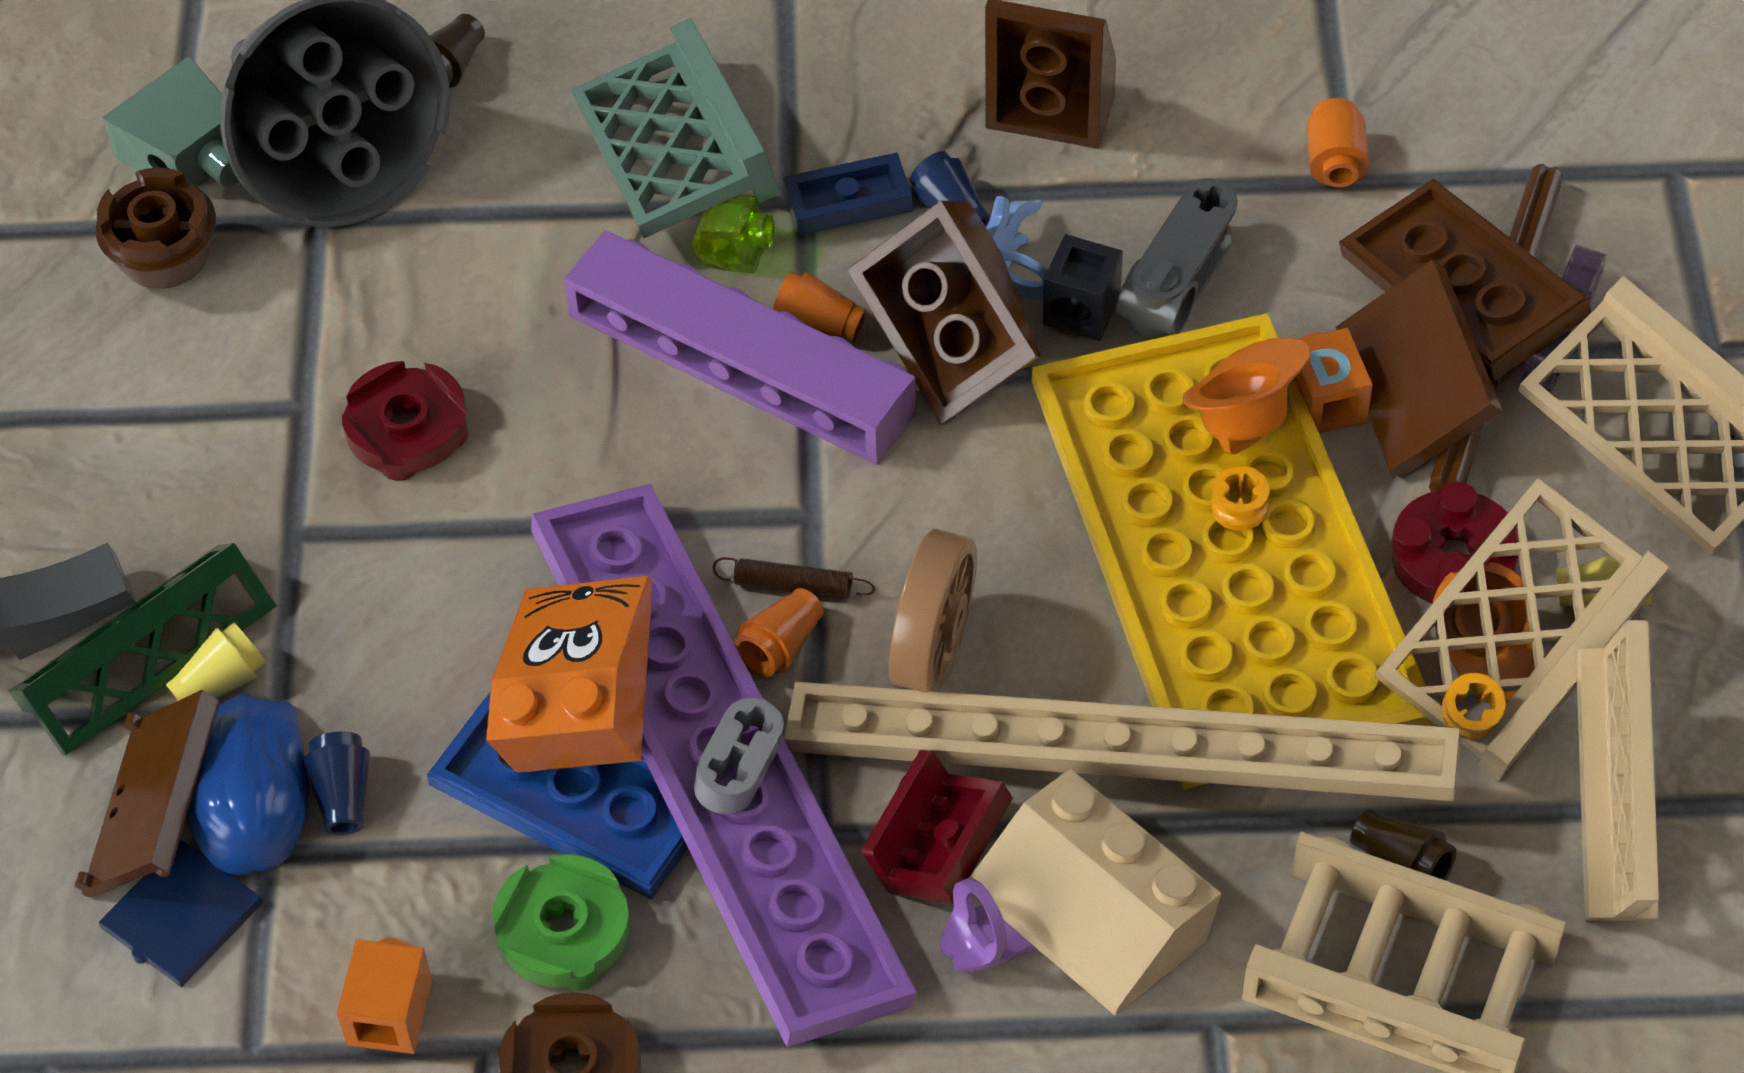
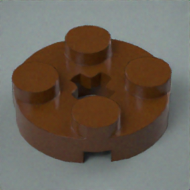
(569, 1023)

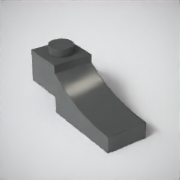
(60, 600)

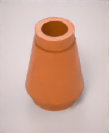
(820, 306)
(778, 633)

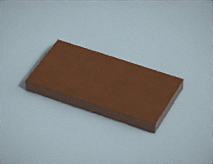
(1503, 290)

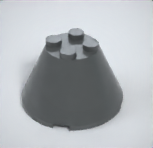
(334, 109)

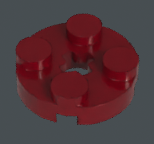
(411, 446)
(1437, 517)

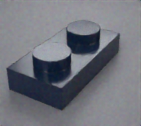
(847, 194)

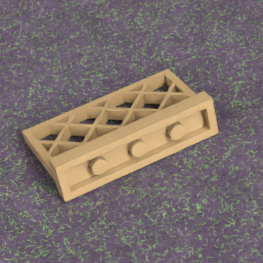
(1689, 367)
(1555, 674)
(1618, 778)

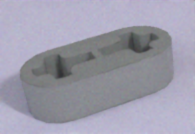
(726, 750)

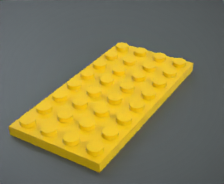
(1214, 613)

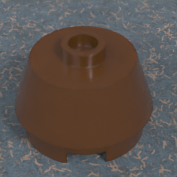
(156, 228)

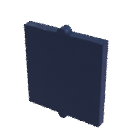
(181, 917)

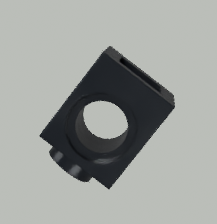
(1082, 287)

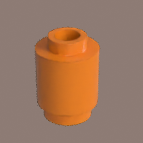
(1337, 143)

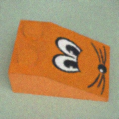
(573, 676)

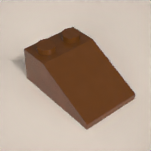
(1048, 73)
(948, 307)

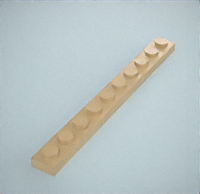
(1126, 740)

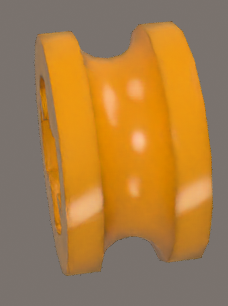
(1240, 480)
(1457, 692)

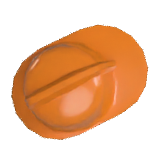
(1248, 391)

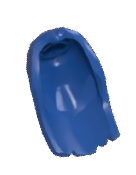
(251, 786)

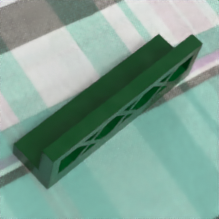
(126, 629)

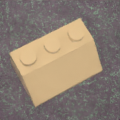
(1096, 892)

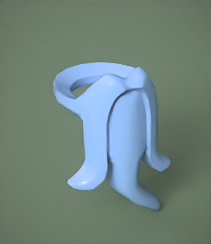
(1003, 229)

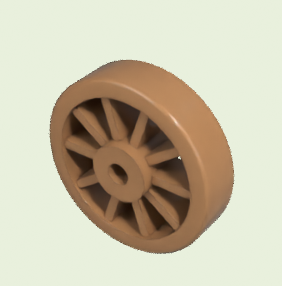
(932, 611)

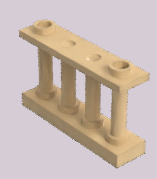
(1397, 1023)

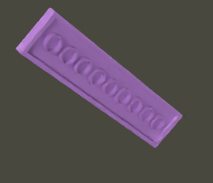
(774, 863)

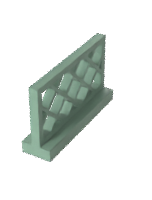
(709, 99)

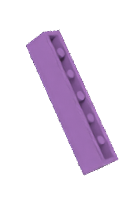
(742, 346)

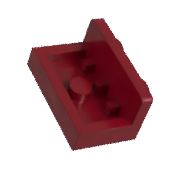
(934, 829)

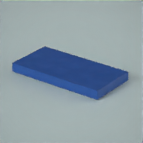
(585, 811)

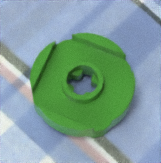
(566, 957)

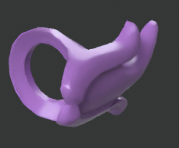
(979, 935)

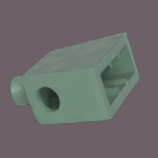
(173, 127)

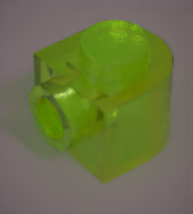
(733, 235)

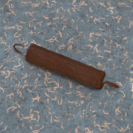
(790, 577)

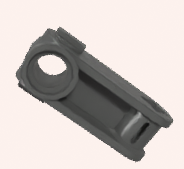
(1179, 260)

